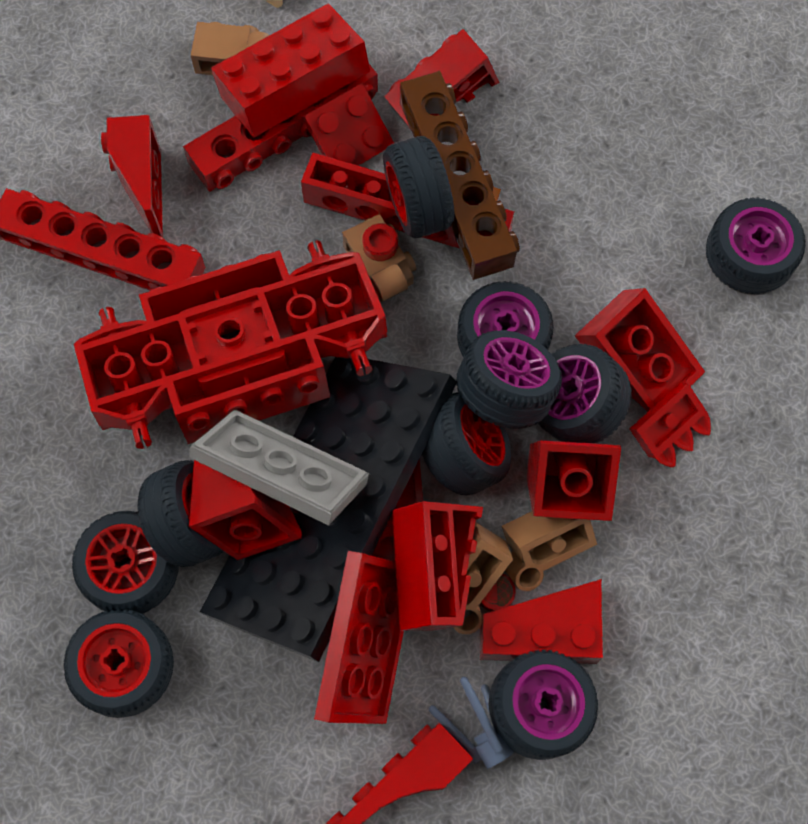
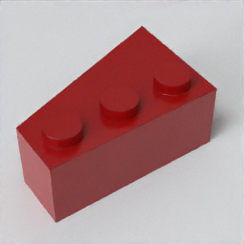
(460, 64)
(432, 563)
(556, 622)

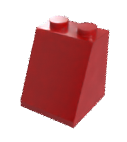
(573, 479)
(237, 515)

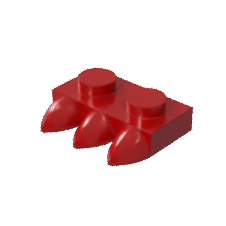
(671, 423)

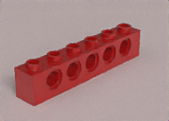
(231, 137)
(361, 194)
(23, 207)

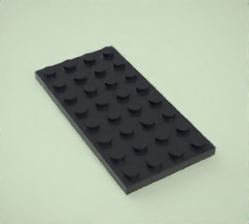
(375, 425)

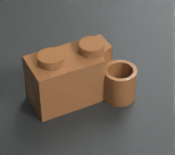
(217, 42)
(387, 276)
(543, 543)
(485, 568)

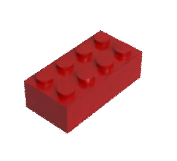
(291, 69)

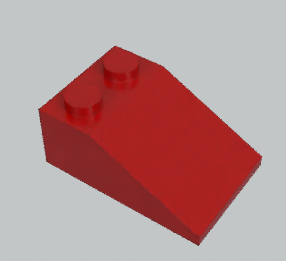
(137, 160)
(643, 344)

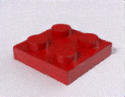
(348, 127)

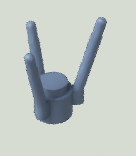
(490, 745)

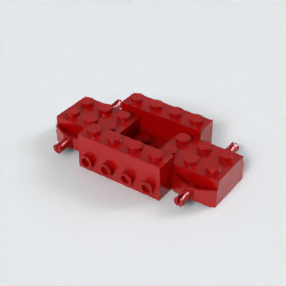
(267, 369)

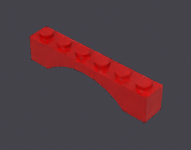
(426, 767)

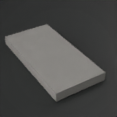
(280, 466)

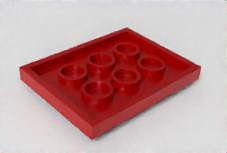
(362, 644)

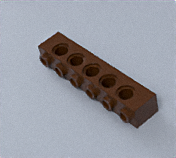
(481, 253)

